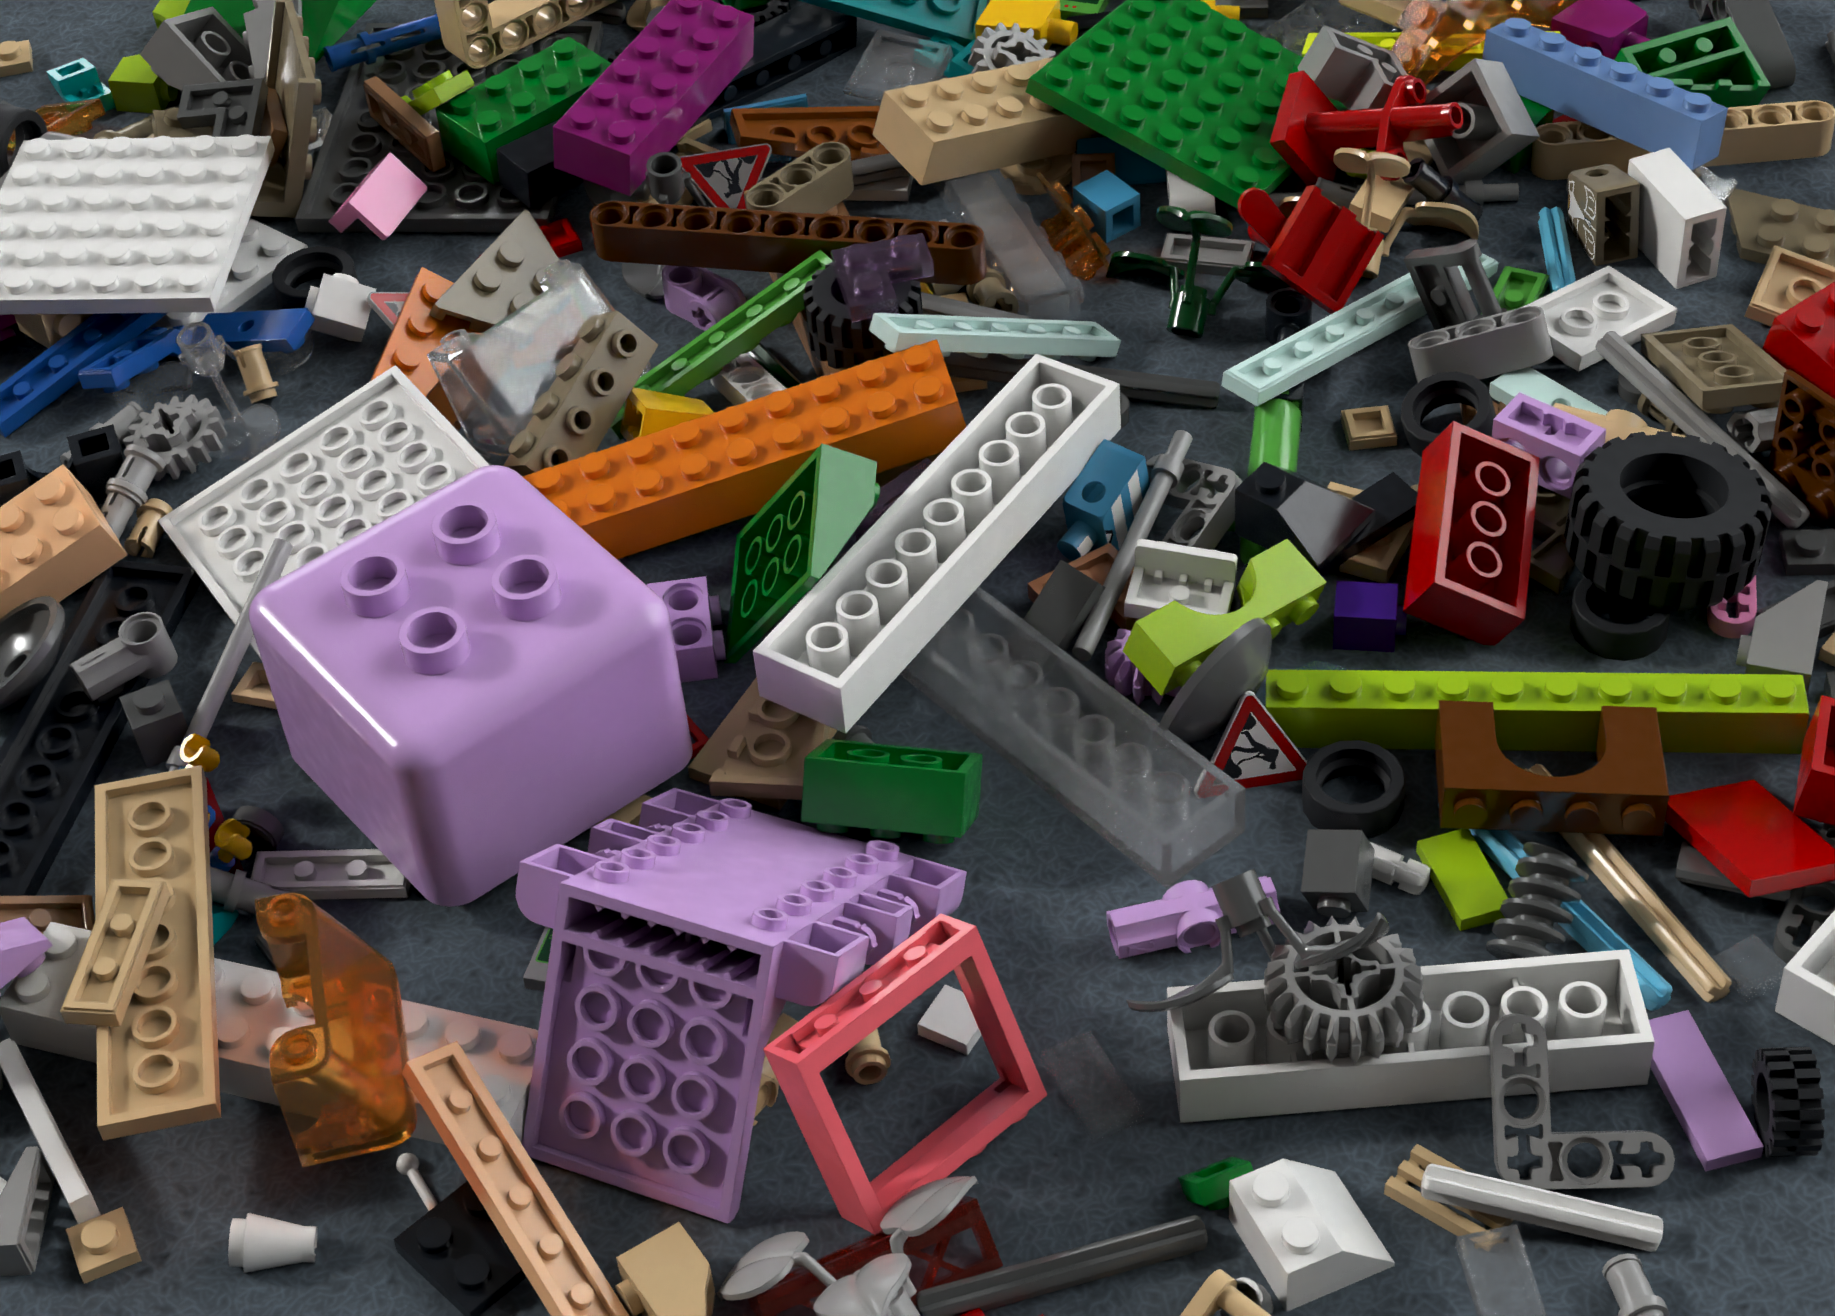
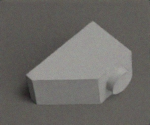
(1786, 635)

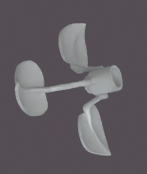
(876, 1288)

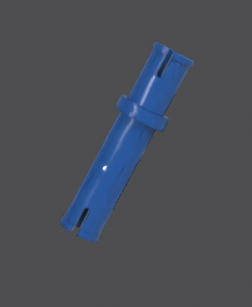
(340, 55)

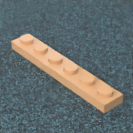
(509, 1185)

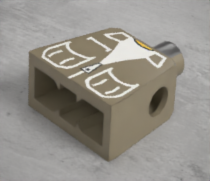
(1600, 200)

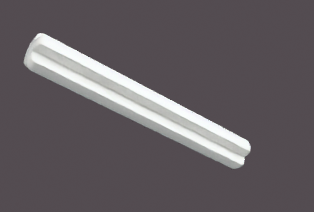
(1542, 1207)

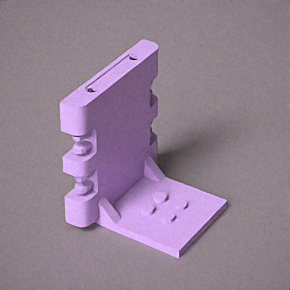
(675, 971)

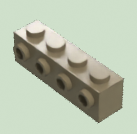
(585, 394)

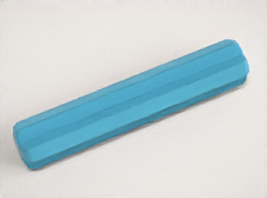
(1556, 248)

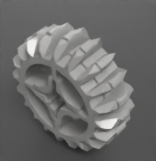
(1315, 1008)

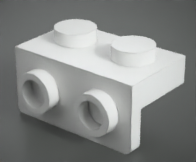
(1189, 575)

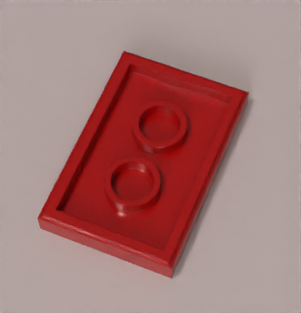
(1752, 838)

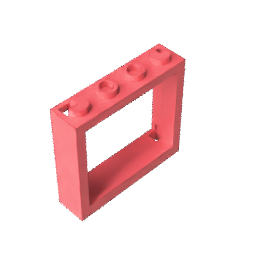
(859, 1011)

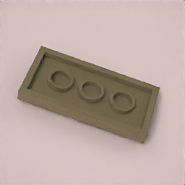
(1716, 367)

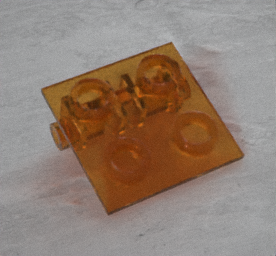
(1070, 234)

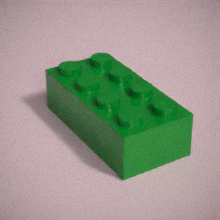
(516, 103)

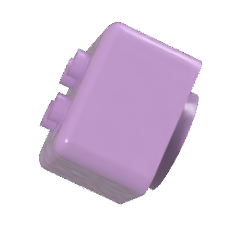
(473, 682)

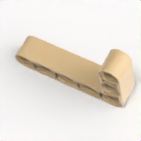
(488, 32)

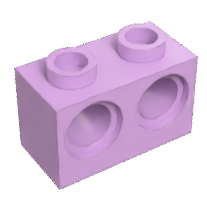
(1552, 436)
(692, 623)

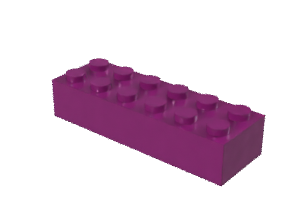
(653, 92)

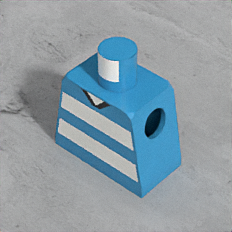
(1103, 500)

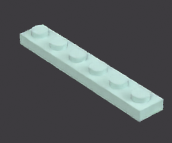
(996, 335)

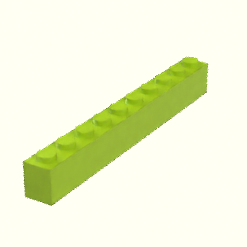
(1541, 707)

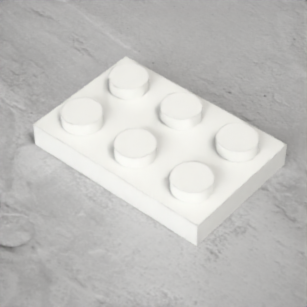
(1600, 304)

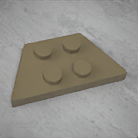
(1771, 221)
(501, 278)

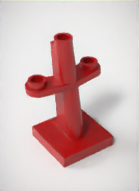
(1313, 129)
(1315, 249)

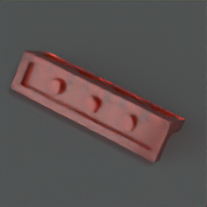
(802, 1285)

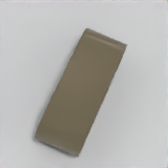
(808, 183)

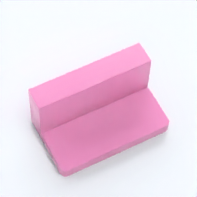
(381, 198)

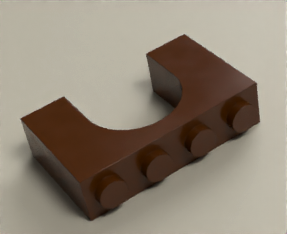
(1487, 791)

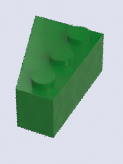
(1704, 61)

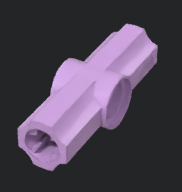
(1179, 919)

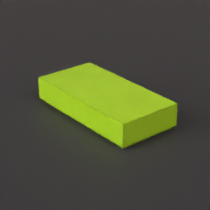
(1463, 878)

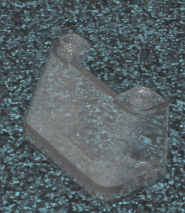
(503, 371)

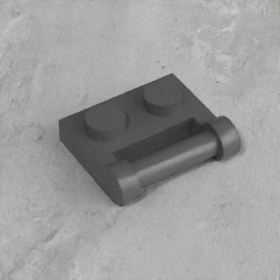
(1442, 285)

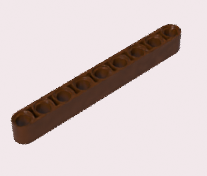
(770, 238)

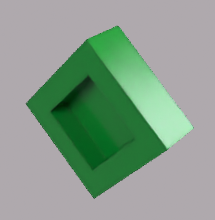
(1211, 1183)

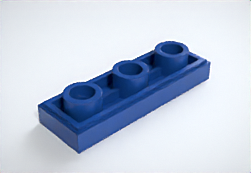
(274, 329)

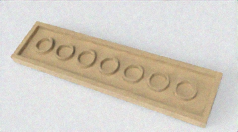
(164, 1056)

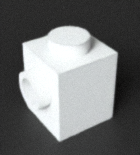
(340, 306)

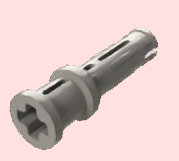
(129, 486)

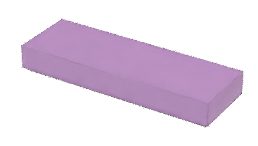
(1701, 1094)

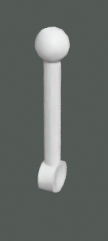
(408, 1165)

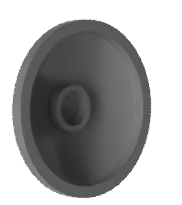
(28, 646)
(1218, 683)

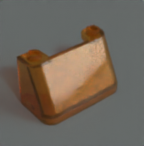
(344, 1073)

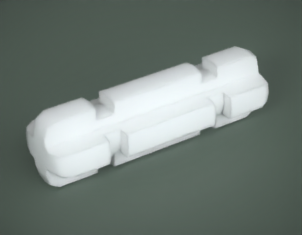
(1390, 867)

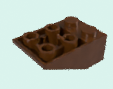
(1805, 446)

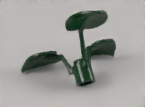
(1190, 305)

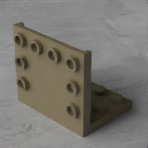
(293, 77)

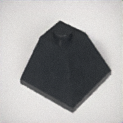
(1285, 505)

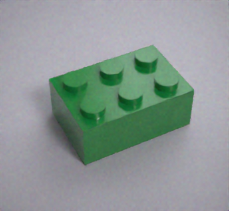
(891, 790)

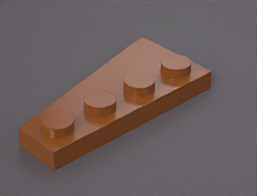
(800, 129)

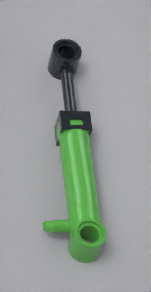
(1280, 419)

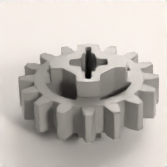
(1006, 47)
(180, 433)

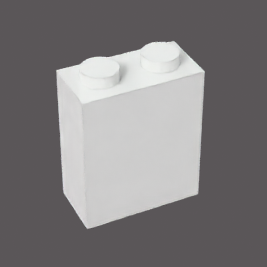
(1677, 218)

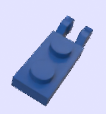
(131, 359)

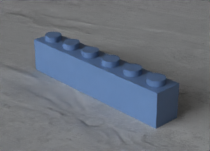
(1607, 92)

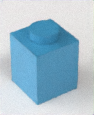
(1109, 204)

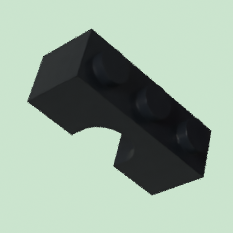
(93, 461)

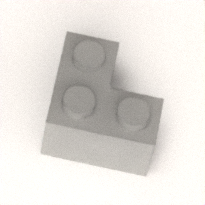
(1351, 69)

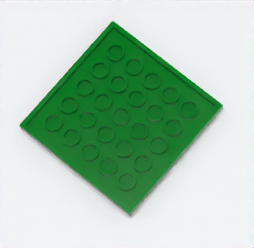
(1179, 91)

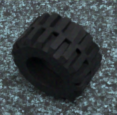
(830, 326)

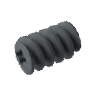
(1536, 903)

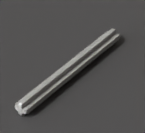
(1693, 420)

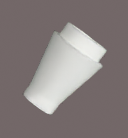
(269, 1243)

